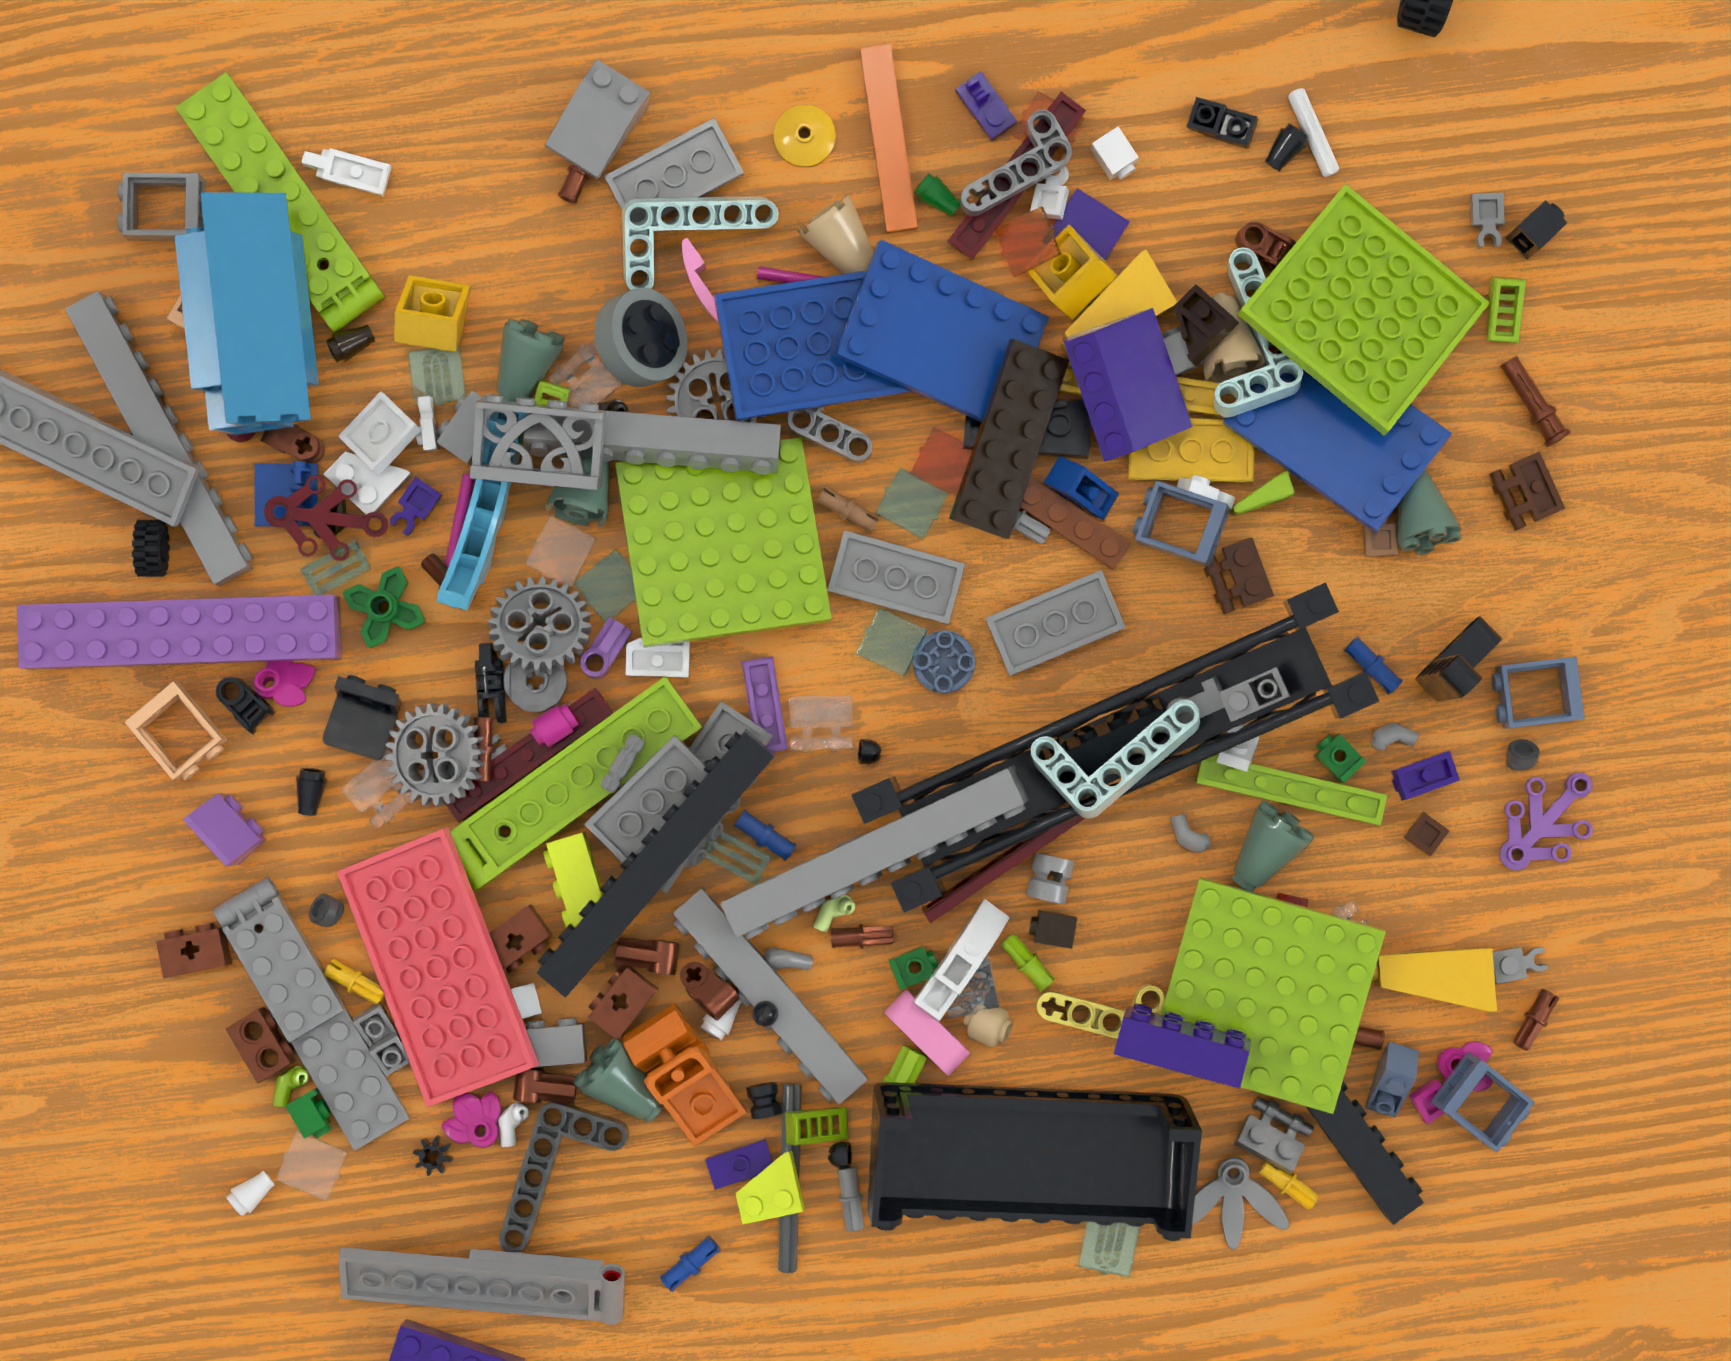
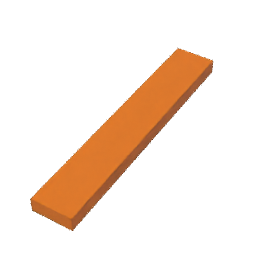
(888, 138)

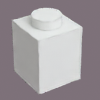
(1115, 154)

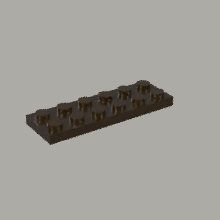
(1009, 439)

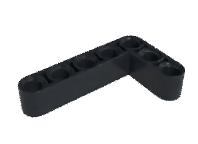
(1452, 671)

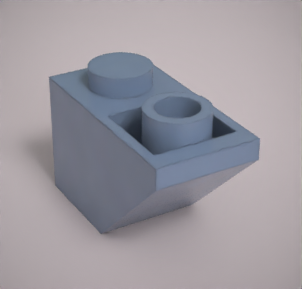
(1393, 1079)

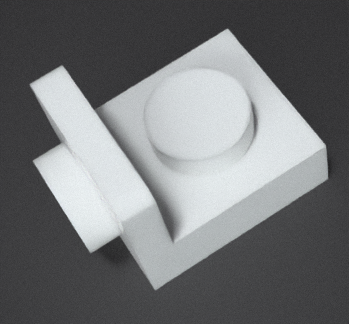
(1240, 755)

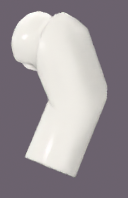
(509, 1121)

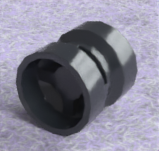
(764, 1101)

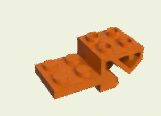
(683, 1074)

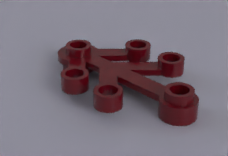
(319, 517)

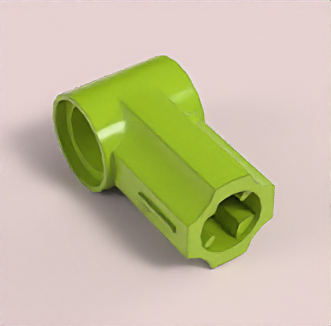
(906, 1066)

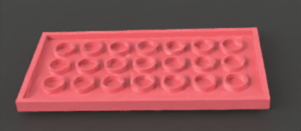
(438, 967)

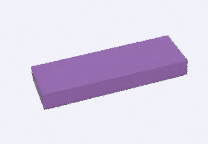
(765, 700)

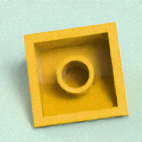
(1073, 276)
(431, 313)

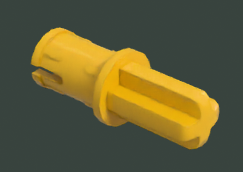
(354, 981)
(1290, 1185)

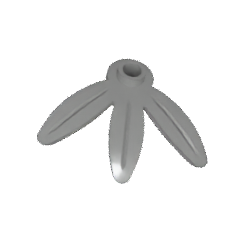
(1233, 1189)

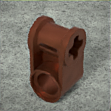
(1268, 246)
(291, 441)
(709, 992)

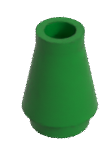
(937, 195)

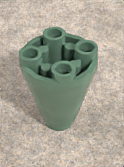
(525, 358)
(1425, 518)
(1269, 846)
(618, 1082)

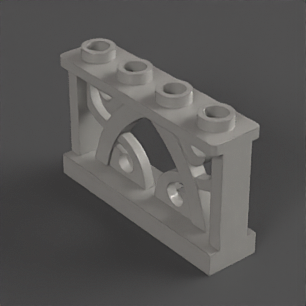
(502, 468)

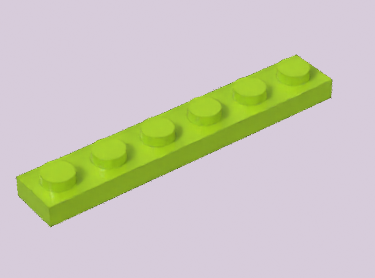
(1295, 790)

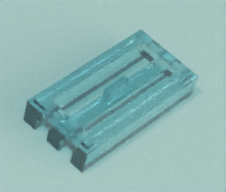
(311, 580)
(759, 868)

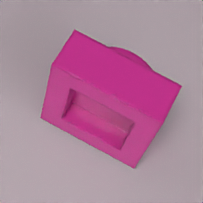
(1421, 1100)

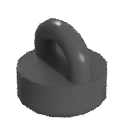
(1522, 755)
(326, 910)

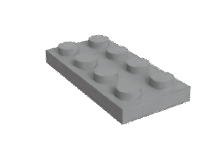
(679, 169)
(896, 577)
(1055, 623)
(646, 798)

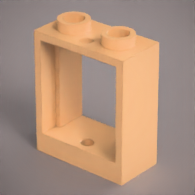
(158, 705)

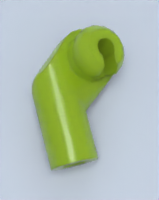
(287, 1082)

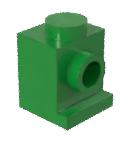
(1339, 770)
(901, 963)
(310, 1114)

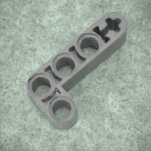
(1012, 170)

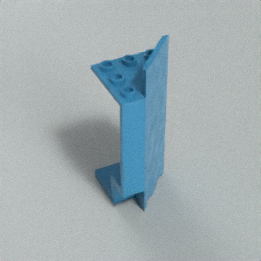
(247, 313)

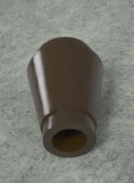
(350, 342)

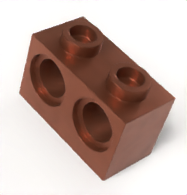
(254, 1049)

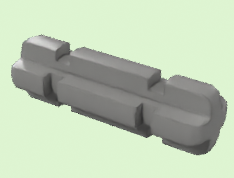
(622, 763)

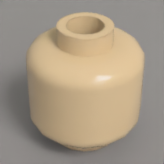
(989, 1026)

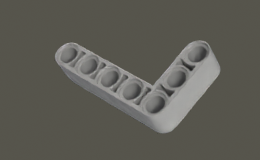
(840, 446)

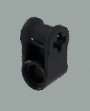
(245, 704)

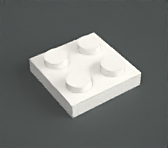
(379, 433)

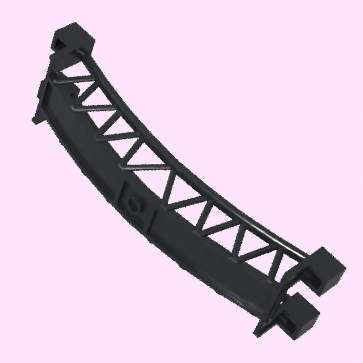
(1292, 655)

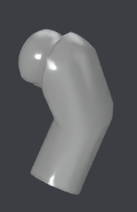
(1393, 732)
(1187, 838)
(785, 959)

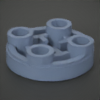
(944, 662)

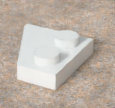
(371, 489)

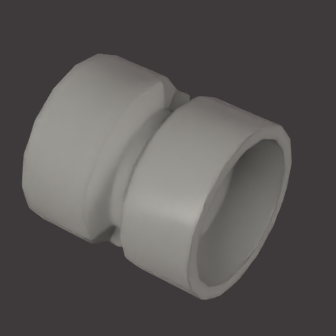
(1045, 889)

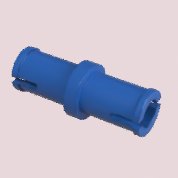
(1373, 665)
(765, 835)
(690, 1263)

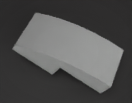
(381, 1038)

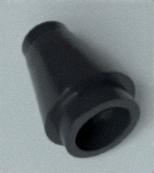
(1286, 146)
(310, 789)

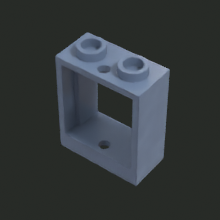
(1212, 532)
(1569, 689)
(1461, 1084)

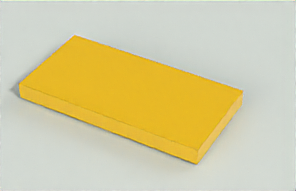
(1202, 450)

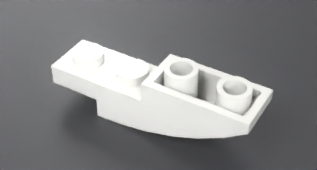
(962, 960)

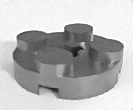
(532, 700)

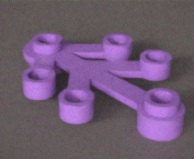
(1542, 824)

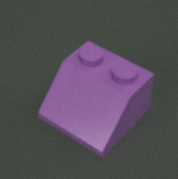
(226, 829)

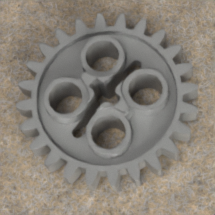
(690, 406)
(520, 607)
(408, 755)

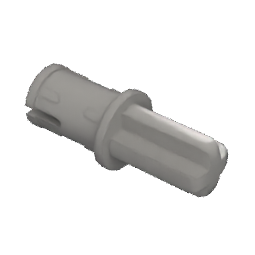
(1030, 528)
(850, 1198)

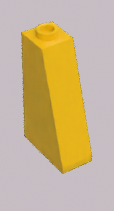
(1134, 290)
(1445, 975)

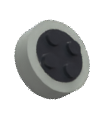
(641, 337)

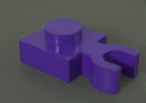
(418, 501)

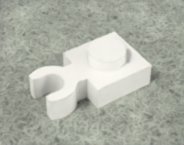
(1052, 195)
(428, 424)
(1201, 486)

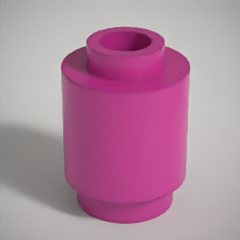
(554, 725)

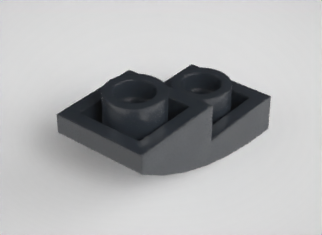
(1222, 123)

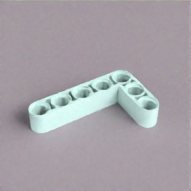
(683, 221)
(1275, 363)
(1118, 764)

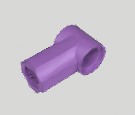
(606, 645)

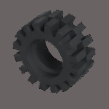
(150, 548)

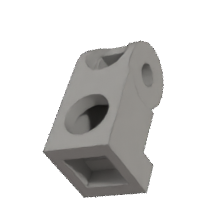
(1206, 701)

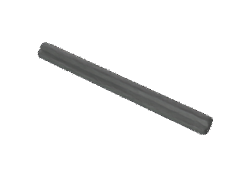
(789, 1224)

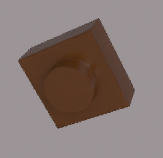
(1426, 834)

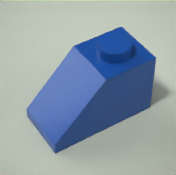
(1081, 487)

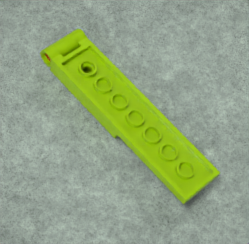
(257, 164)
(568, 784)

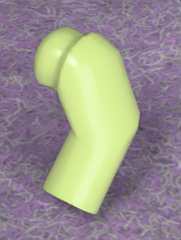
(832, 909)

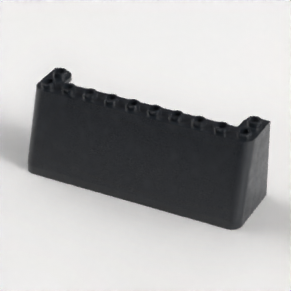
(983, 1158)

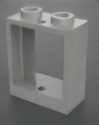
(129, 195)

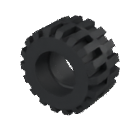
(1423, 15)

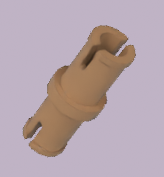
(848, 509)

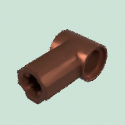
(654, 955)
(538, 1085)

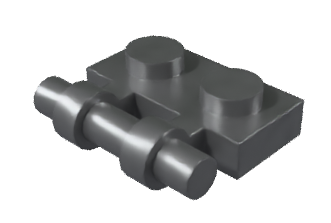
(1270, 1143)

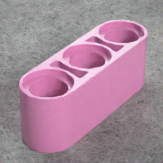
(927, 1033)

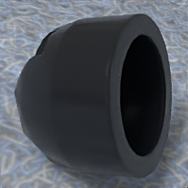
(868, 751)
(759, 1009)
(840, 1155)

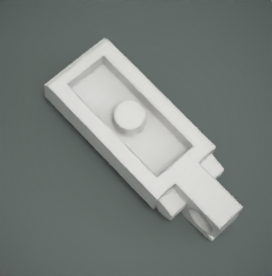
(349, 170)

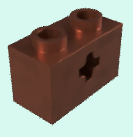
(524, 923)
(175, 957)
(616, 1020)

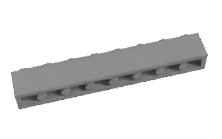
(672, 441)
(758, 982)

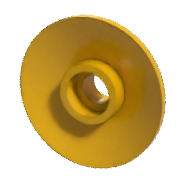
(805, 151)

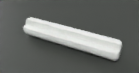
(1314, 132)

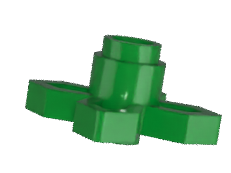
(390, 589)

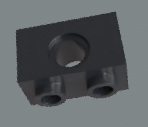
(1537, 229)

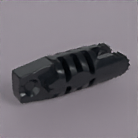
(490, 682)

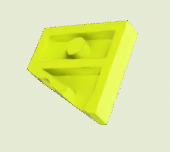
(772, 1192)

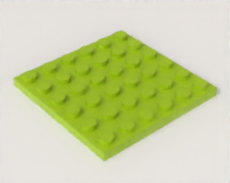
(1364, 309)
(722, 549)
(1282, 979)

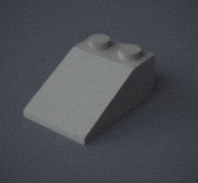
(598, 119)

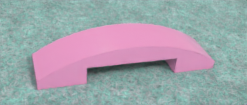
(695, 265)

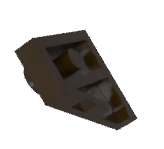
(1202, 323)

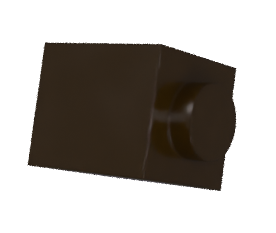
(1053, 929)

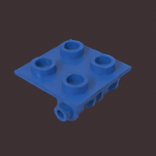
(283, 481)

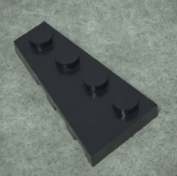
(1065, 435)

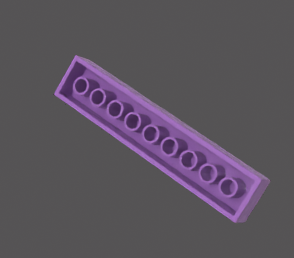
(179, 632)

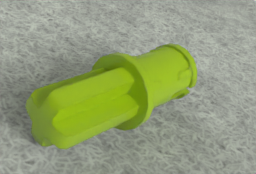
(1027, 962)

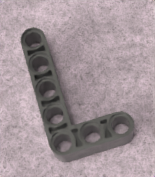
(545, 1162)

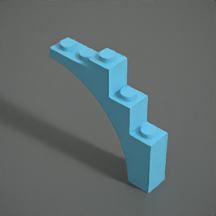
(482, 523)

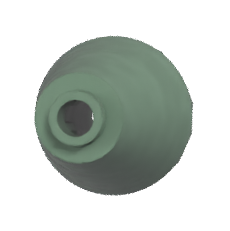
(582, 505)

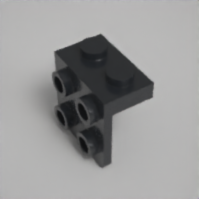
(362, 717)

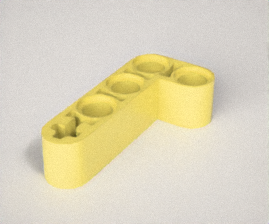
(1097, 1011)

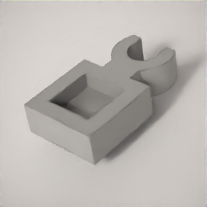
(1487, 213)
(1512, 964)

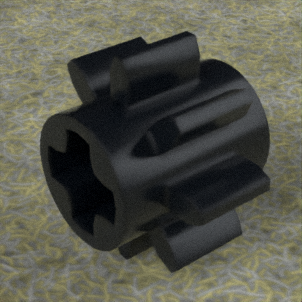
(430, 1165)

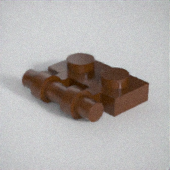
(1536, 489)
(1247, 573)

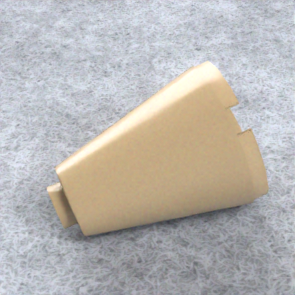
(840, 237)
(1237, 351)

